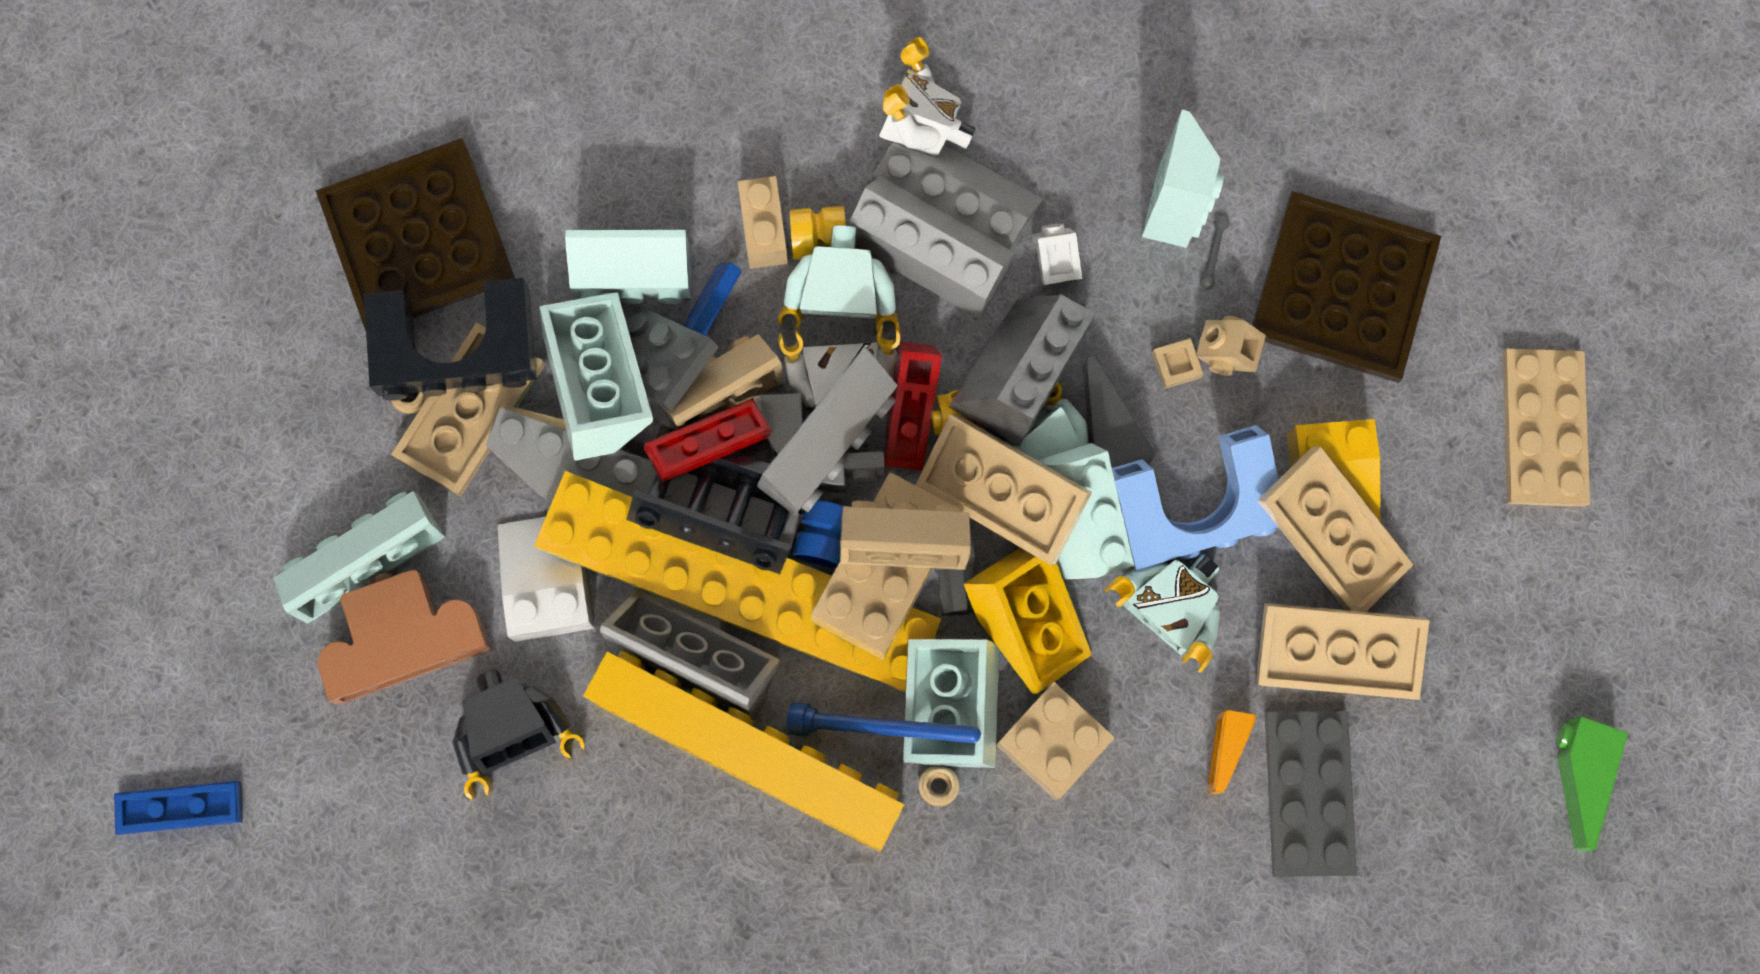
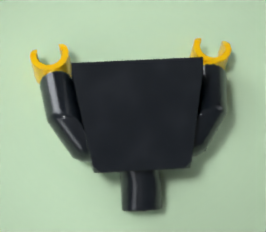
(504, 726)

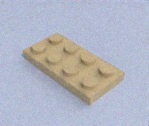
(1546, 427)
(453, 428)
(1003, 488)
(1335, 531)
(1342, 651)

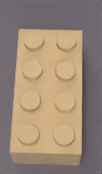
(873, 601)

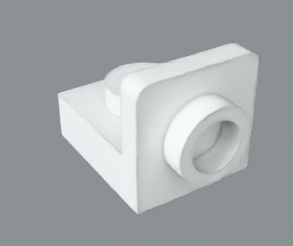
(1057, 254)

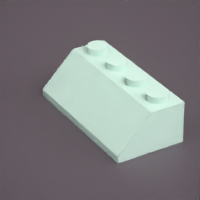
(1183, 185)
(595, 374)
(347, 562)

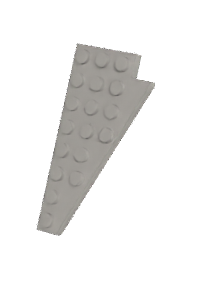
(543, 454)

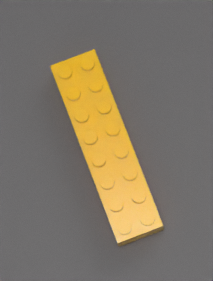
(744, 751)

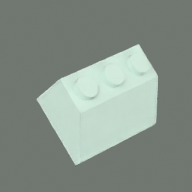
(630, 263)
(1100, 537)
(956, 686)

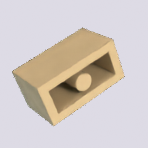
(762, 222)

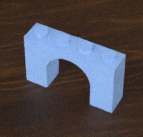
(1158, 539)

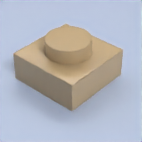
(1177, 363)

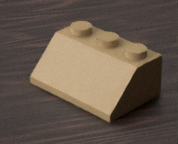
(725, 381)
(905, 536)

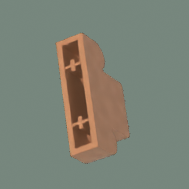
(397, 636)

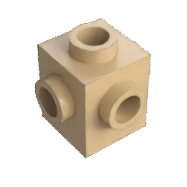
(1230, 346)

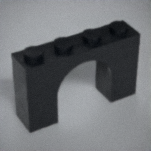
(502, 357)

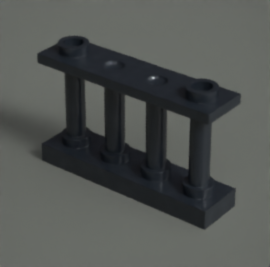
(725, 537)

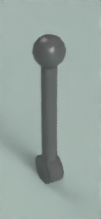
(1220, 223)

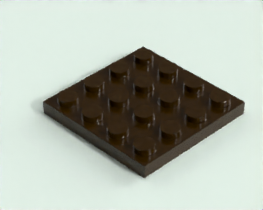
(416, 230)
(1346, 286)

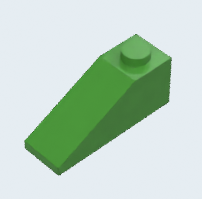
(1588, 771)

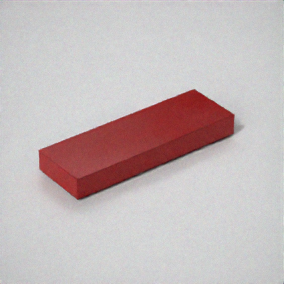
(707, 440)

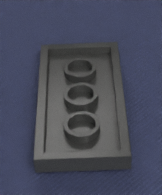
(1310, 794)

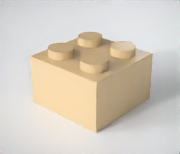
(1055, 741)

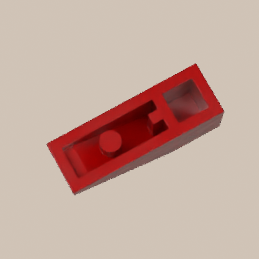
(911, 414)

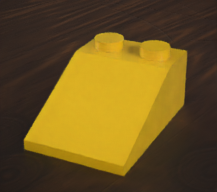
(1350, 447)
(1029, 617)

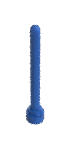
(804, 720)

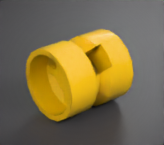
(813, 229)

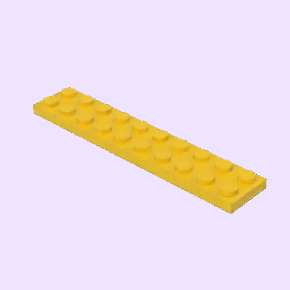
(592, 530)

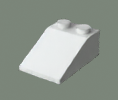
(539, 589)

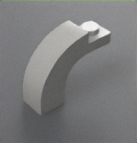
(784, 418)

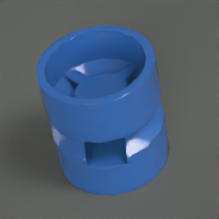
(822, 535)

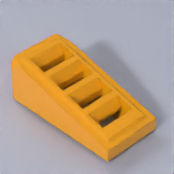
(1229, 741)

